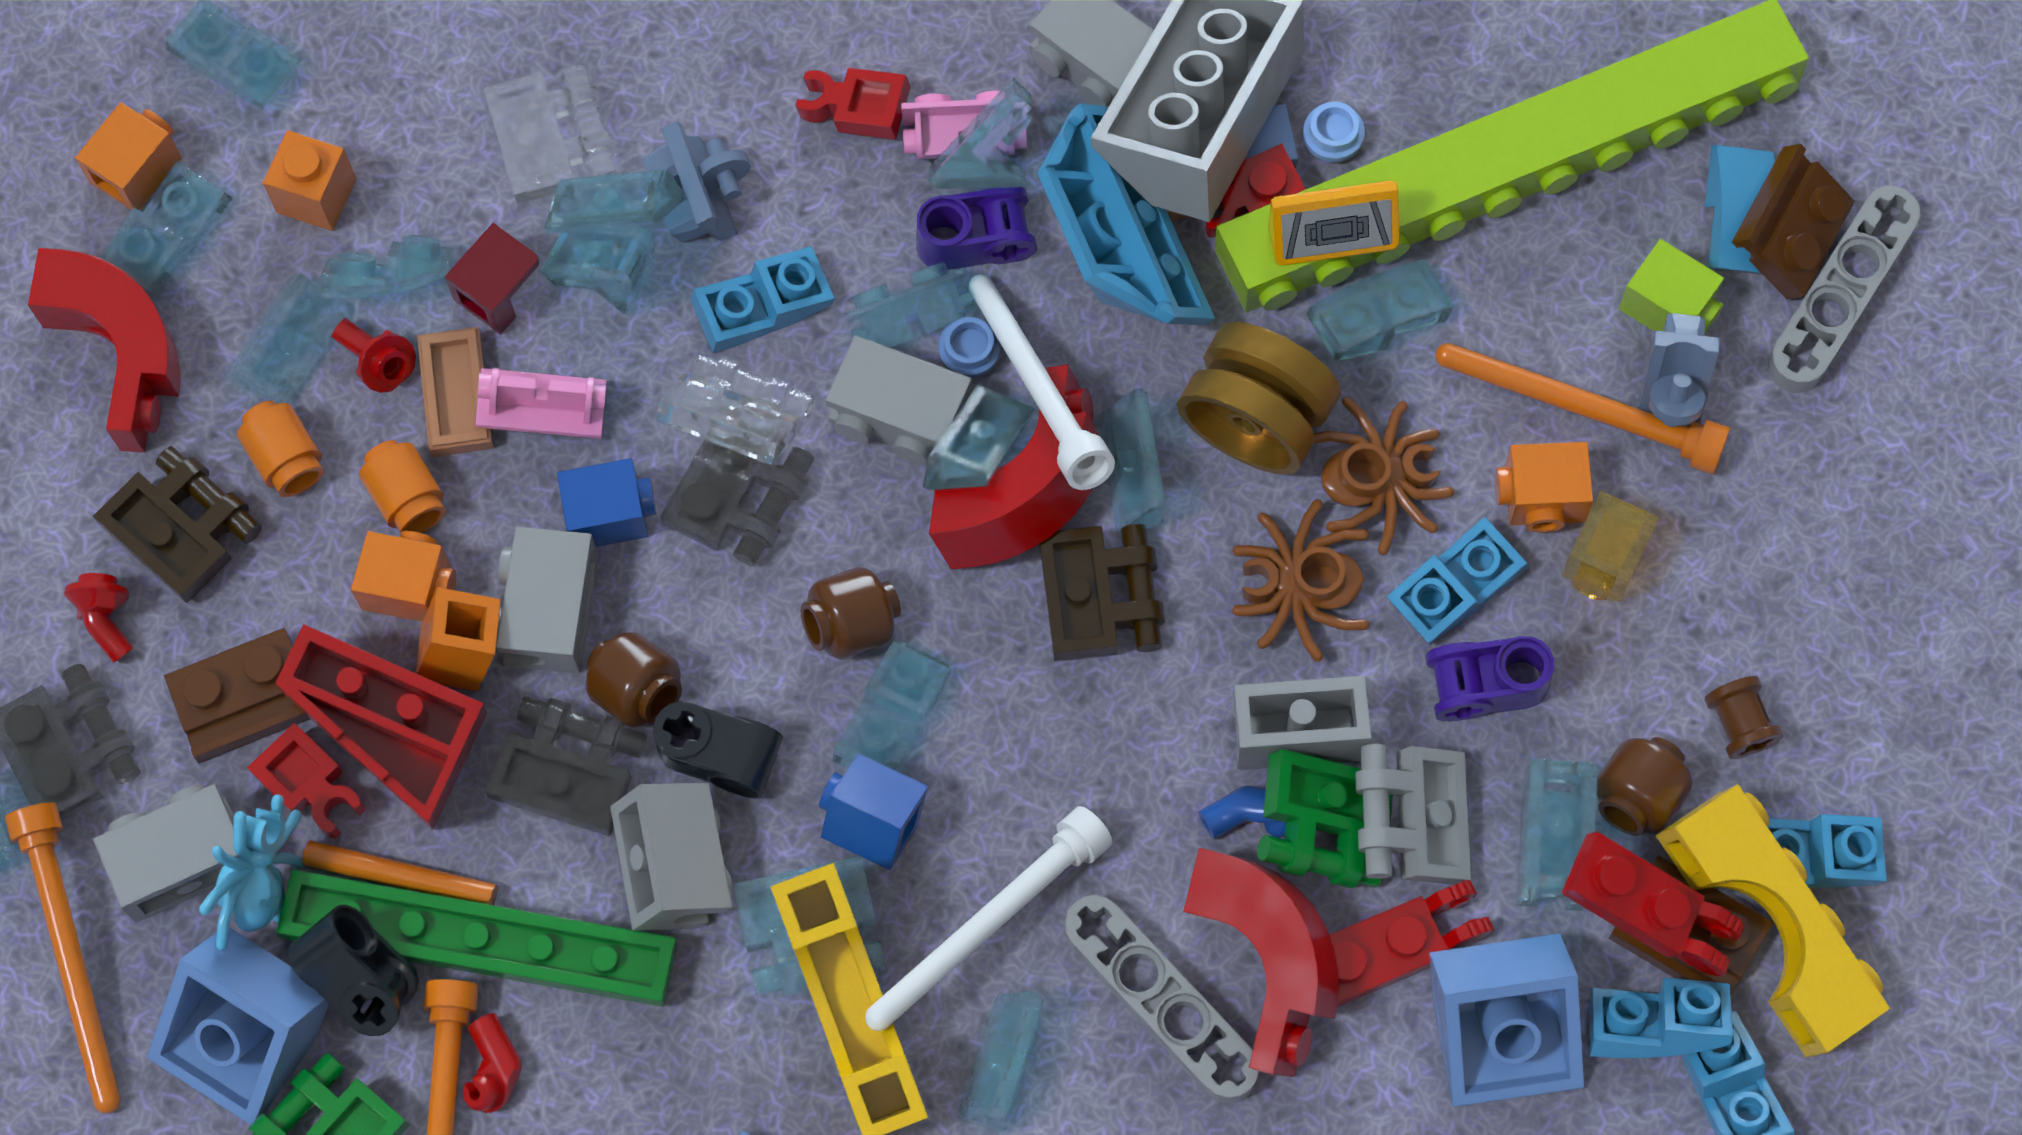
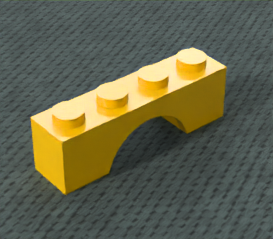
(1822, 985)
(842, 992)

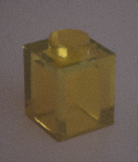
(1609, 548)

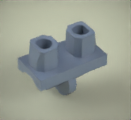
(708, 178)
(1679, 371)

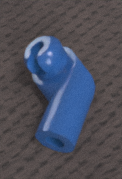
(1237, 808)

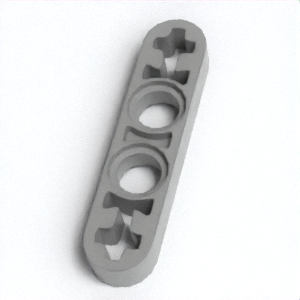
(1846, 290)
(1167, 993)

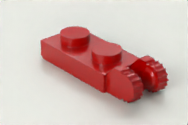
(1648, 904)
(1400, 941)

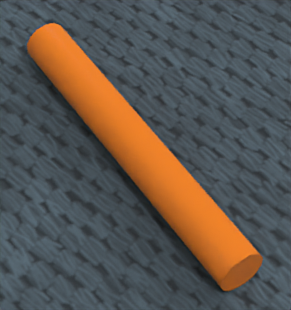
(397, 873)

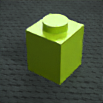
(1671, 284)

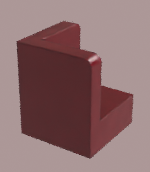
(490, 276)

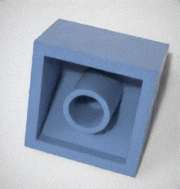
(1508, 1019)
(236, 1024)

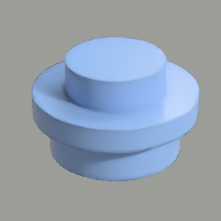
(1333, 132)

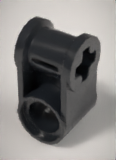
(727, 749)
(354, 964)

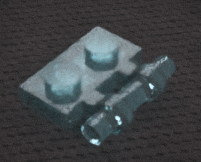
(765, 928)

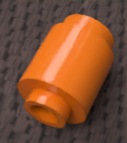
(280, 448)
(402, 487)

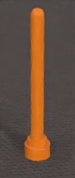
(1697, 442)
(36, 834)
(449, 1008)

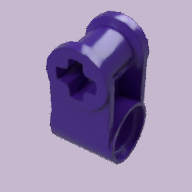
(979, 226)
(1484, 677)

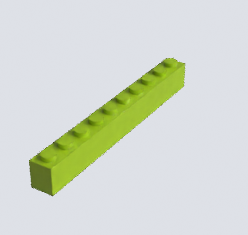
(1542, 144)

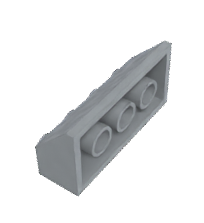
(1200, 99)

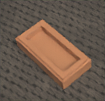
(450, 388)

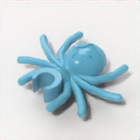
(251, 884)

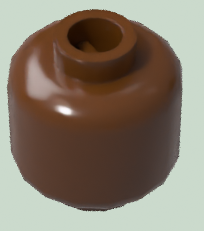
(850, 613)
(632, 679)
(1643, 785)

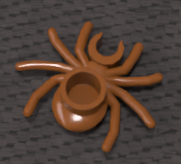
(1379, 474)
(1302, 580)

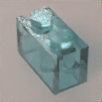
(1553, 827)

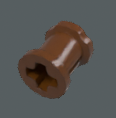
(1743, 717)

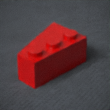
(385, 717)

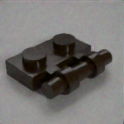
(164, 537)
(1079, 592)

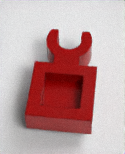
(862, 105)
(1256, 183)
(303, 777)

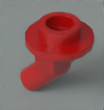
(377, 355)
(95, 599)

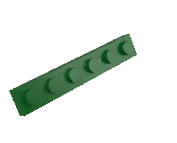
(492, 938)

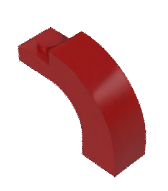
(97, 297)
(1021, 501)
(1291, 944)

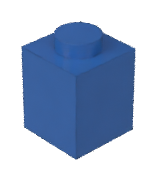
(607, 501)
(872, 810)

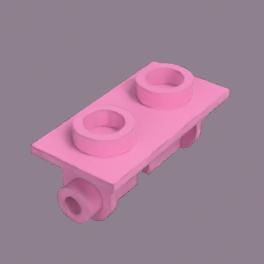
(941, 121)
(540, 403)

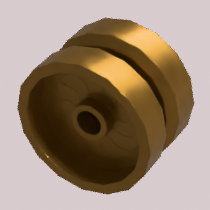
(1259, 398)

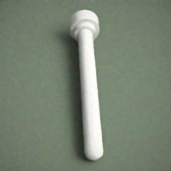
(1081, 455)
(1079, 840)

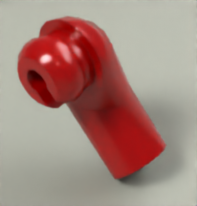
(498, 1069)

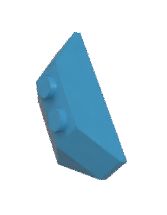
(1115, 234)

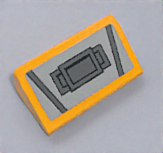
(1334, 223)

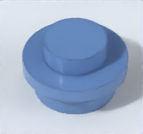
(969, 347)

